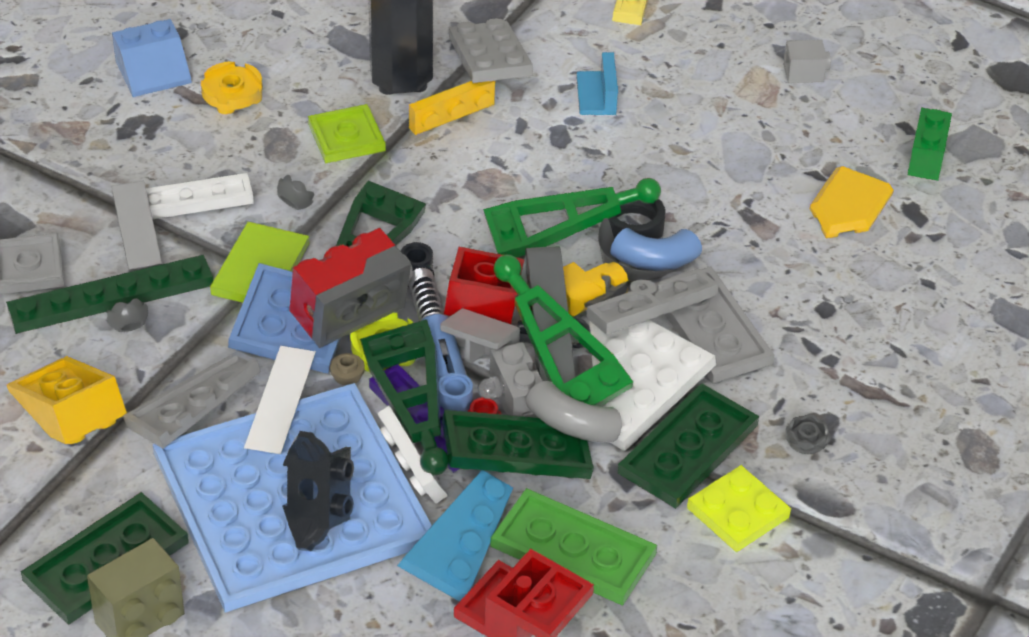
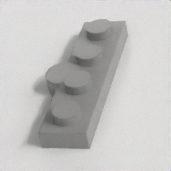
(648, 301)

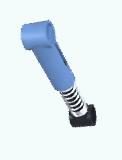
(454, 385)

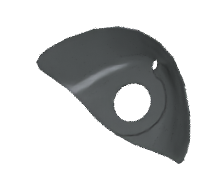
(606, 239)

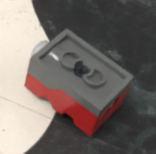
(349, 287)

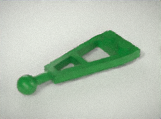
(509, 233)
(593, 386)

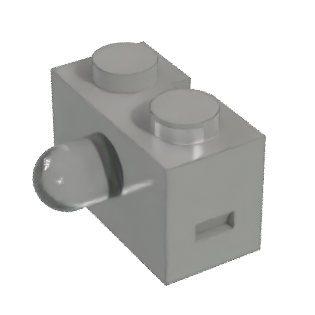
(510, 379)

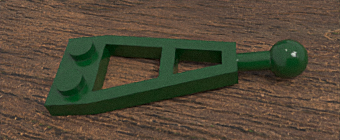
(384, 205)
(399, 347)

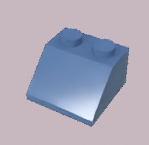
(151, 57)

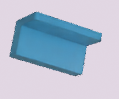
(598, 88)

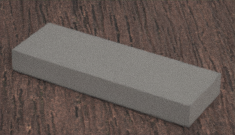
(136, 225)

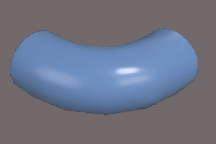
(656, 253)

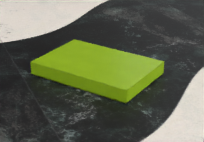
(255, 246)

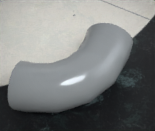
(573, 416)

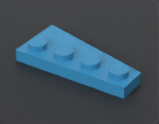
(457, 542)

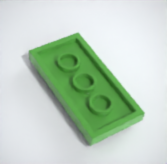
(577, 542)

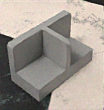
(479, 333)

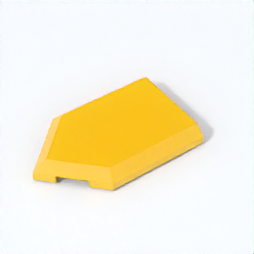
(849, 202)

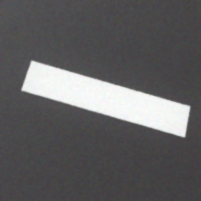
(280, 400)

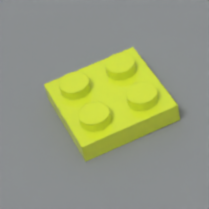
(738, 508)

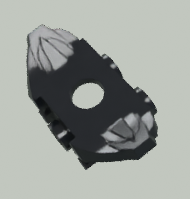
(332, 472)

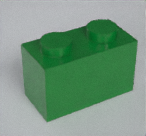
(929, 144)

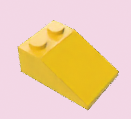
(69, 399)

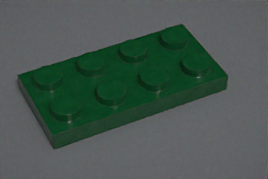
(513, 445)
(688, 445)
(62, 573)

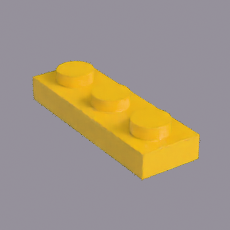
(450, 105)

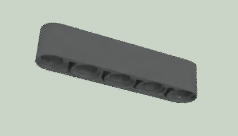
(545, 269)

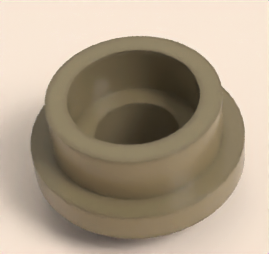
(347, 368)

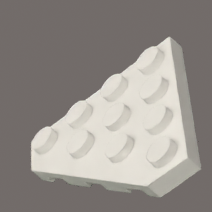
(661, 372)

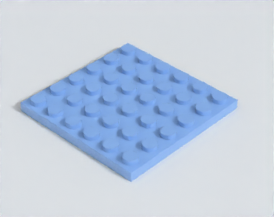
(237, 496)

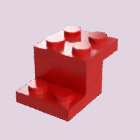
(524, 600)

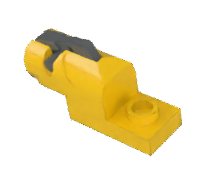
(593, 285)

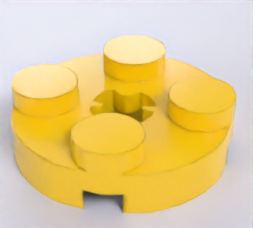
(245, 90)

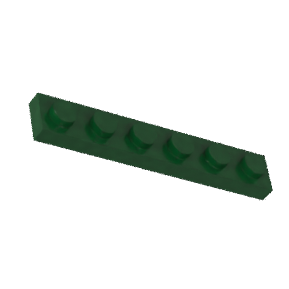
(102, 294)

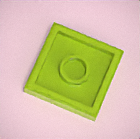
(346, 133)

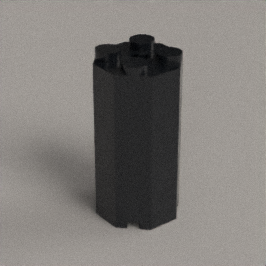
(401, 44)

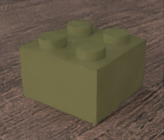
(136, 592)

